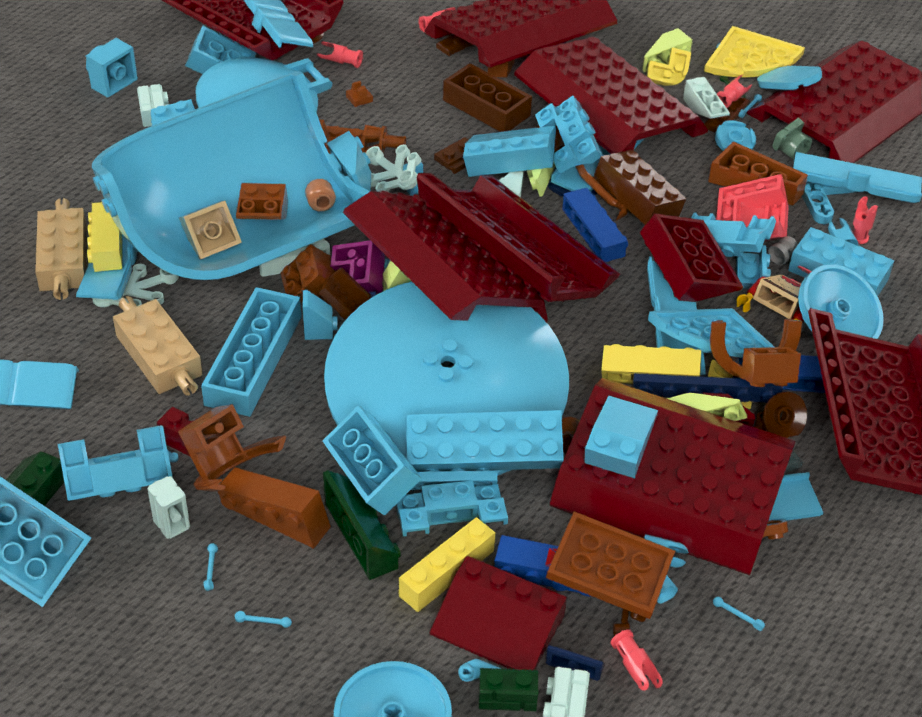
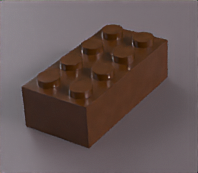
(487, 98)
(638, 186)

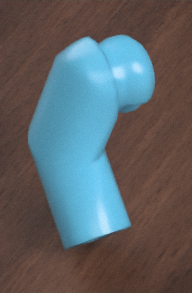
(471, 669)

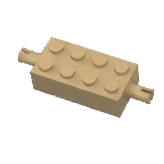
(61, 248)
(157, 346)

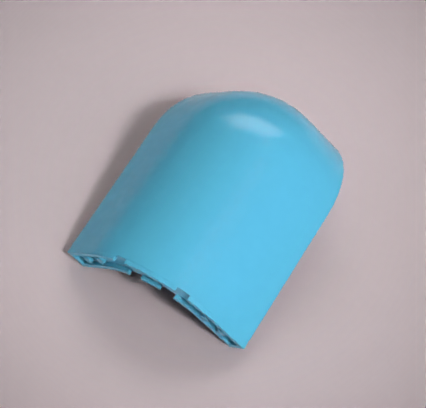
(204, 157)

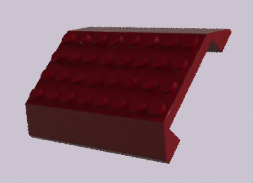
(235, 20)
(518, 27)
(612, 92)
(854, 104)
(519, 238)
(439, 257)
(873, 403)
(696, 483)

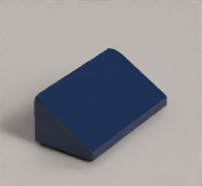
(559, 657)

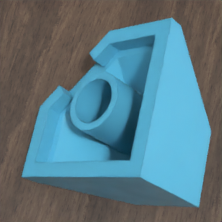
(317, 318)

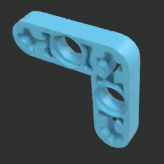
(819, 192)

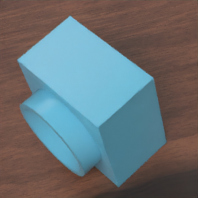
(111, 67)

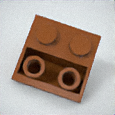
(262, 201)
(307, 272)

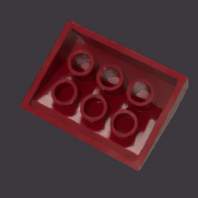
(689, 258)
(499, 615)

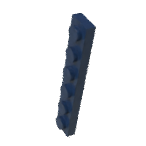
(675, 385)

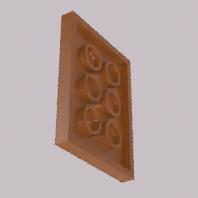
(611, 565)

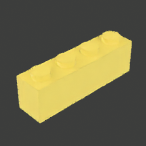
(103, 240)
(622, 362)
(437, 570)

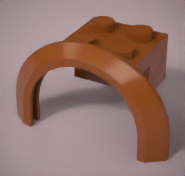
(761, 365)
(216, 448)

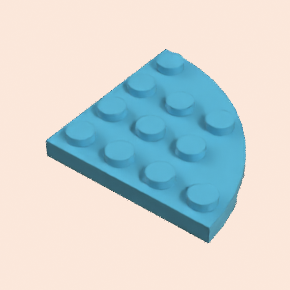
(695, 329)

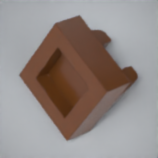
(359, 94)

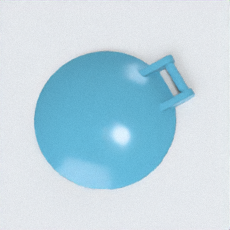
(247, 72)

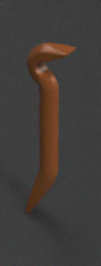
(601, 191)

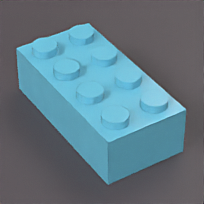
(824, 249)
(371, 460)

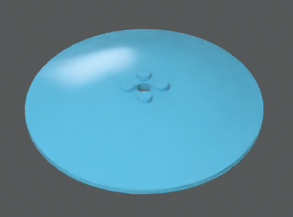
(393, 354)

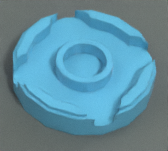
(736, 132)

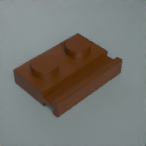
(452, 156)

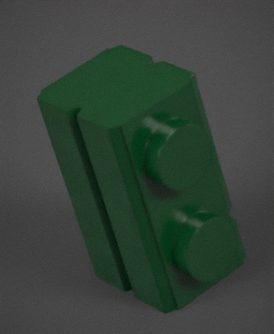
(508, 689)

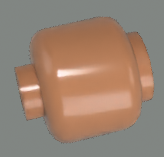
(320, 195)

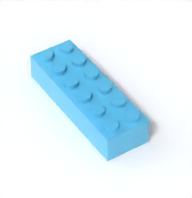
(252, 351)
(485, 440)

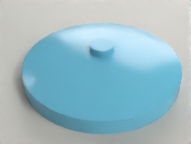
(844, 295)
(393, 691)

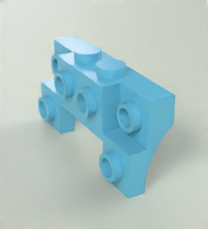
(575, 132)
(735, 237)
(115, 472)
(450, 504)

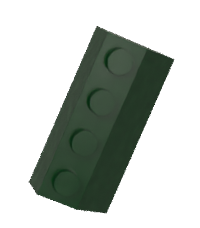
(38, 476)
(360, 526)

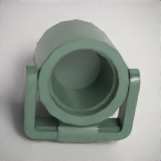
(792, 139)

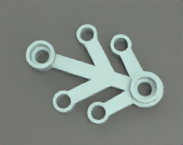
(406, 179)
(136, 288)

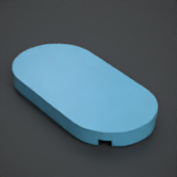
(790, 77)

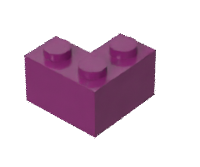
(362, 262)

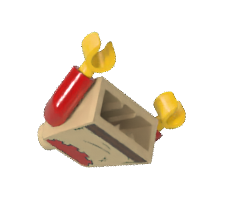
(776, 293)

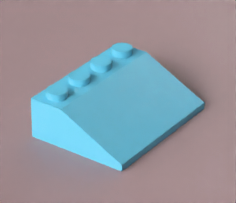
(510, 151)
(35, 544)

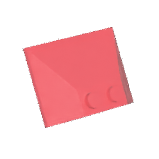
(757, 197)

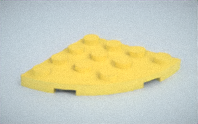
(751, 54)

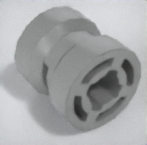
(783, 250)

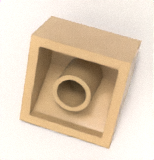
(210, 229)

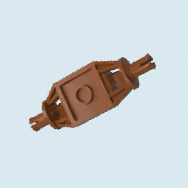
(368, 135)

